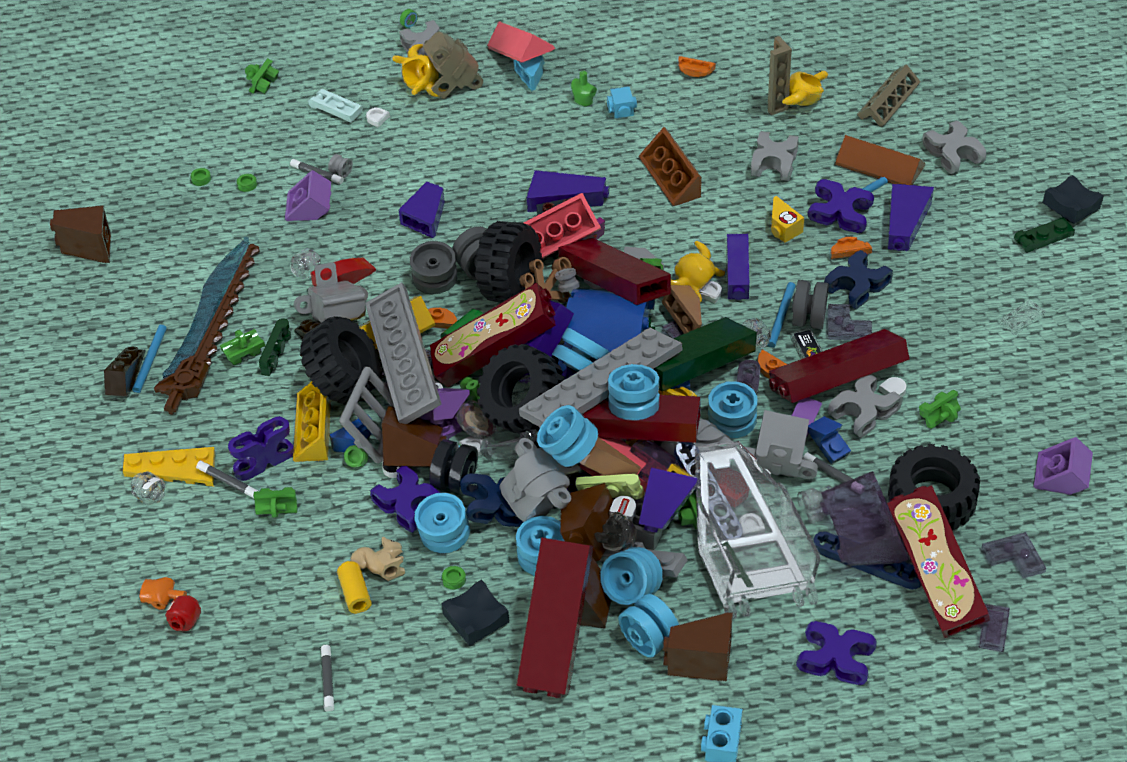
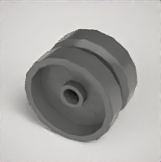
(465, 249)
(433, 267)
(806, 303)

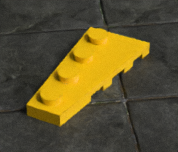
(172, 464)

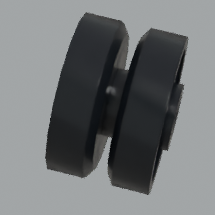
(452, 464)

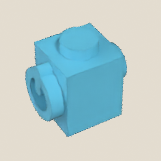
(621, 102)

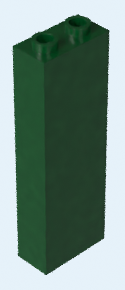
(706, 350)

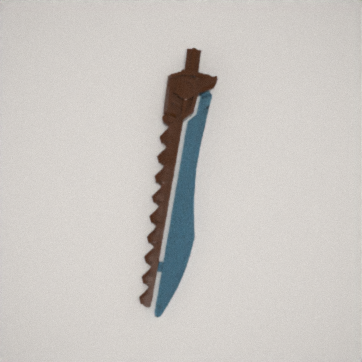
(192, 362)

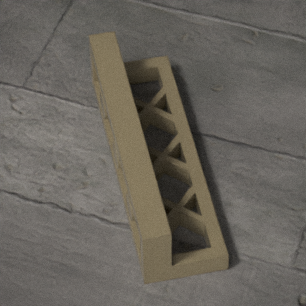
(779, 76)
(889, 90)

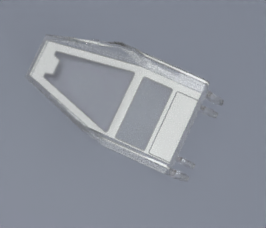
(750, 530)

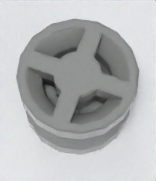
(340, 165)
(567, 280)

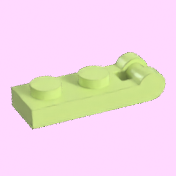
(617, 484)

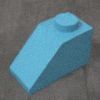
(530, 71)

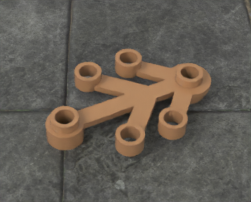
(558, 264)

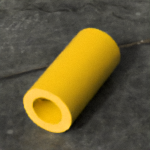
(354, 587)

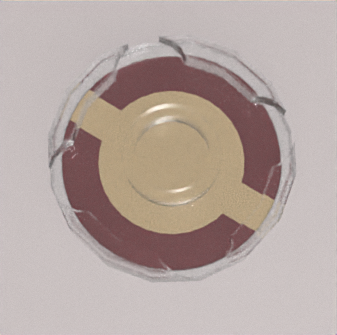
(474, 422)

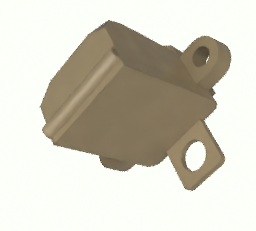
(453, 62)

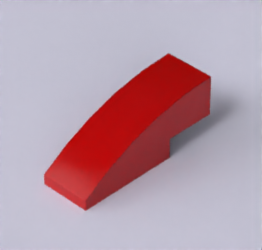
(347, 270)

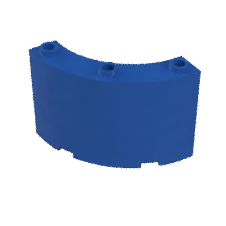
(606, 318)

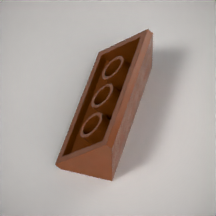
(878, 161)
(671, 169)

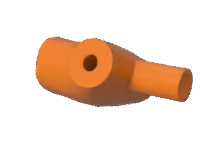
(159, 592)

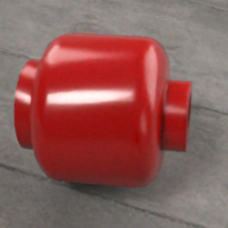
(183, 613)

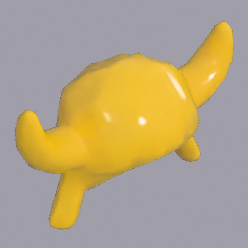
(418, 71)
(805, 88)
(696, 269)

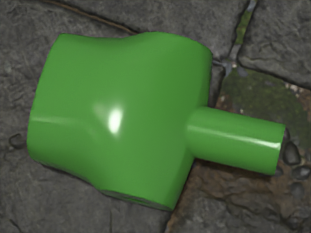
(582, 90)
(471, 385)

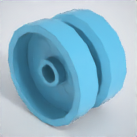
(579, 355)
(633, 392)
(733, 408)
(567, 436)
(442, 522)
(529, 538)
(631, 575)
(647, 624)

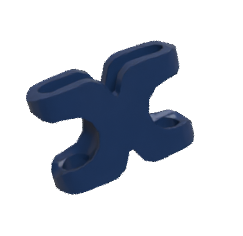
(858, 279)
(488, 501)

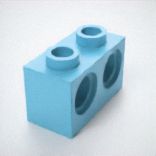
(724, 735)

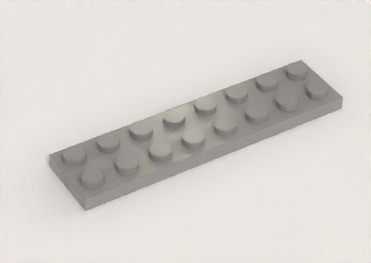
(402, 354)
(591, 384)

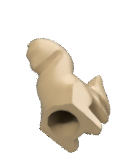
(383, 562)

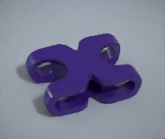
(840, 206)
(261, 448)
(403, 498)
(836, 653)

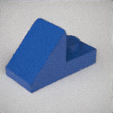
(826, 436)
(342, 439)

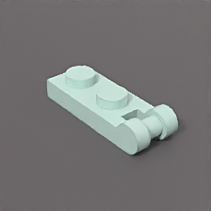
(335, 105)

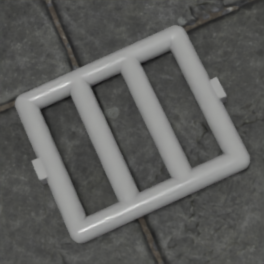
(353, 407)

